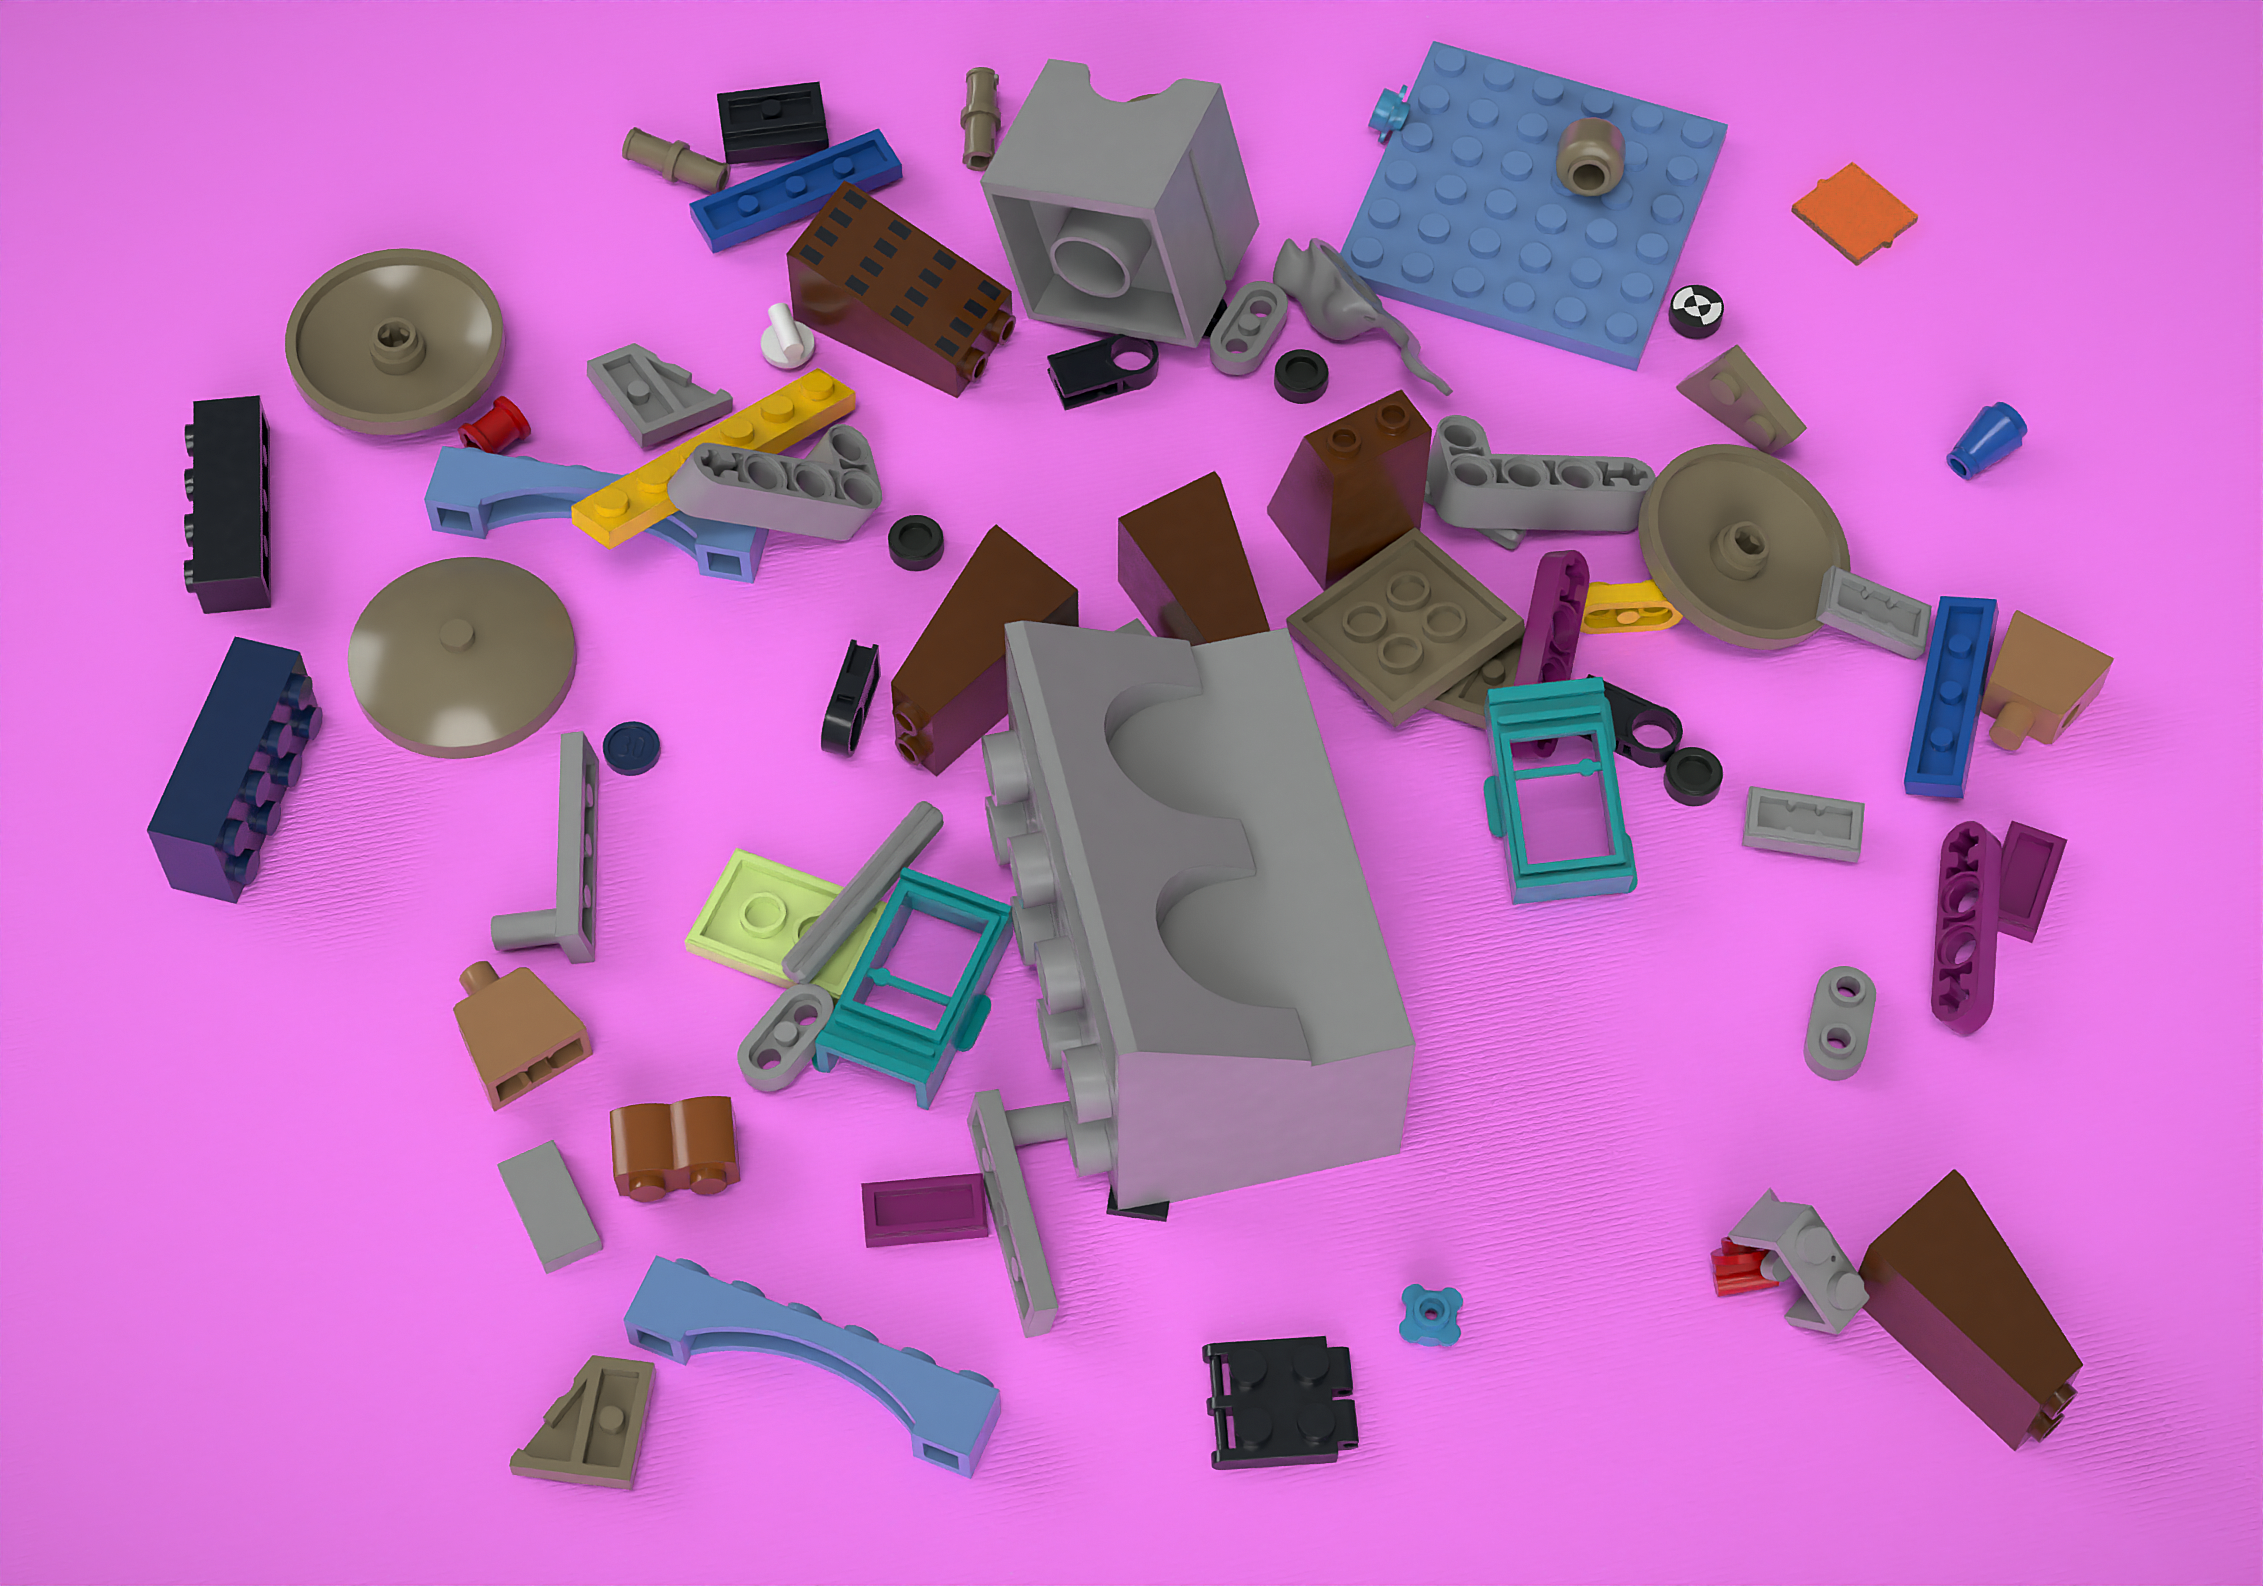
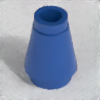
(1988, 439)

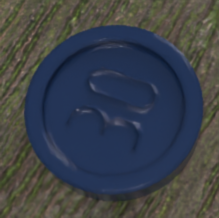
(631, 748)

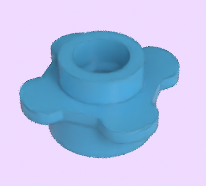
(1389, 112)
(1427, 1332)

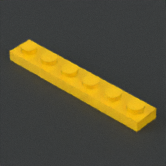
(765, 426)

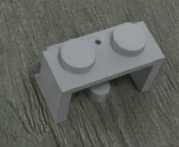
(1810, 1253)

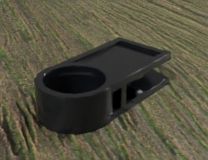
(1090, 374)
(851, 699)
(1633, 712)

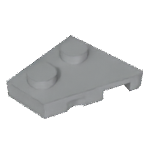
(653, 395)

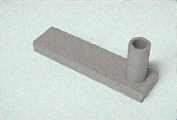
(574, 918)
(994, 1141)

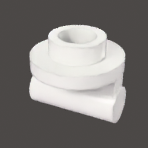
(786, 341)

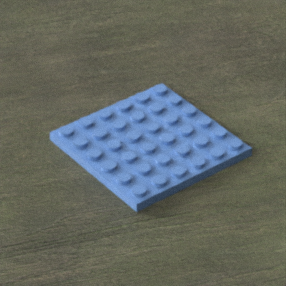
(1486, 232)

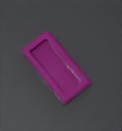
(2027, 877)
(924, 1210)

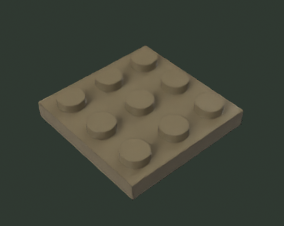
(1405, 626)

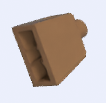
(2040, 682)
(516, 1031)

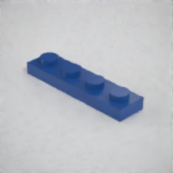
(793, 190)
(1951, 697)

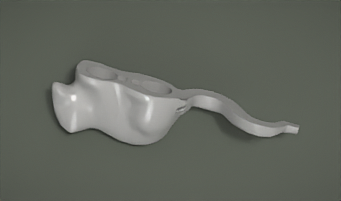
(1343, 303)

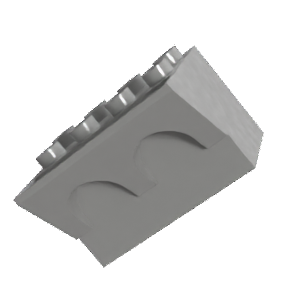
(1192, 913)

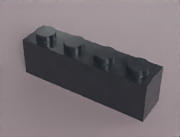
(229, 505)

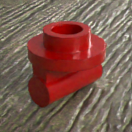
(1738, 1268)

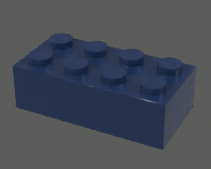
(235, 771)

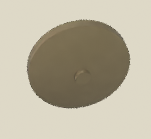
(395, 341)
(1740, 545)
(462, 657)

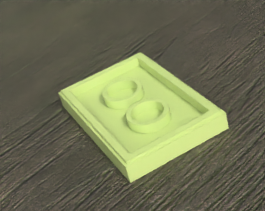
(763, 912)

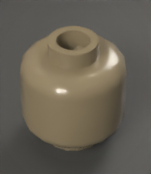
(1590, 157)

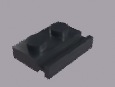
(772, 122)

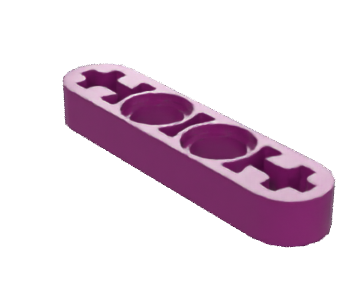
(1561, 596)
(1958, 928)

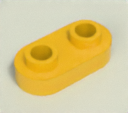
(1627, 608)

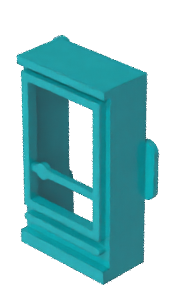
(1548, 713)
(900, 1045)

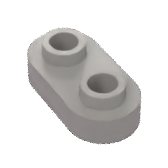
(1246, 332)
(1841, 1019)
(783, 1039)

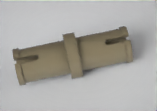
(980, 118)
(675, 161)

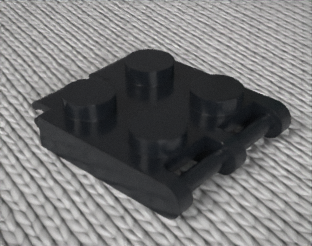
(1281, 1402)

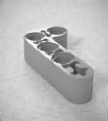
(1530, 490)
(814, 496)

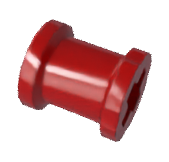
(496, 428)

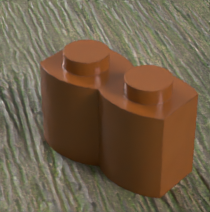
(674, 1147)

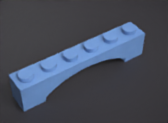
(487, 490)
(691, 1313)

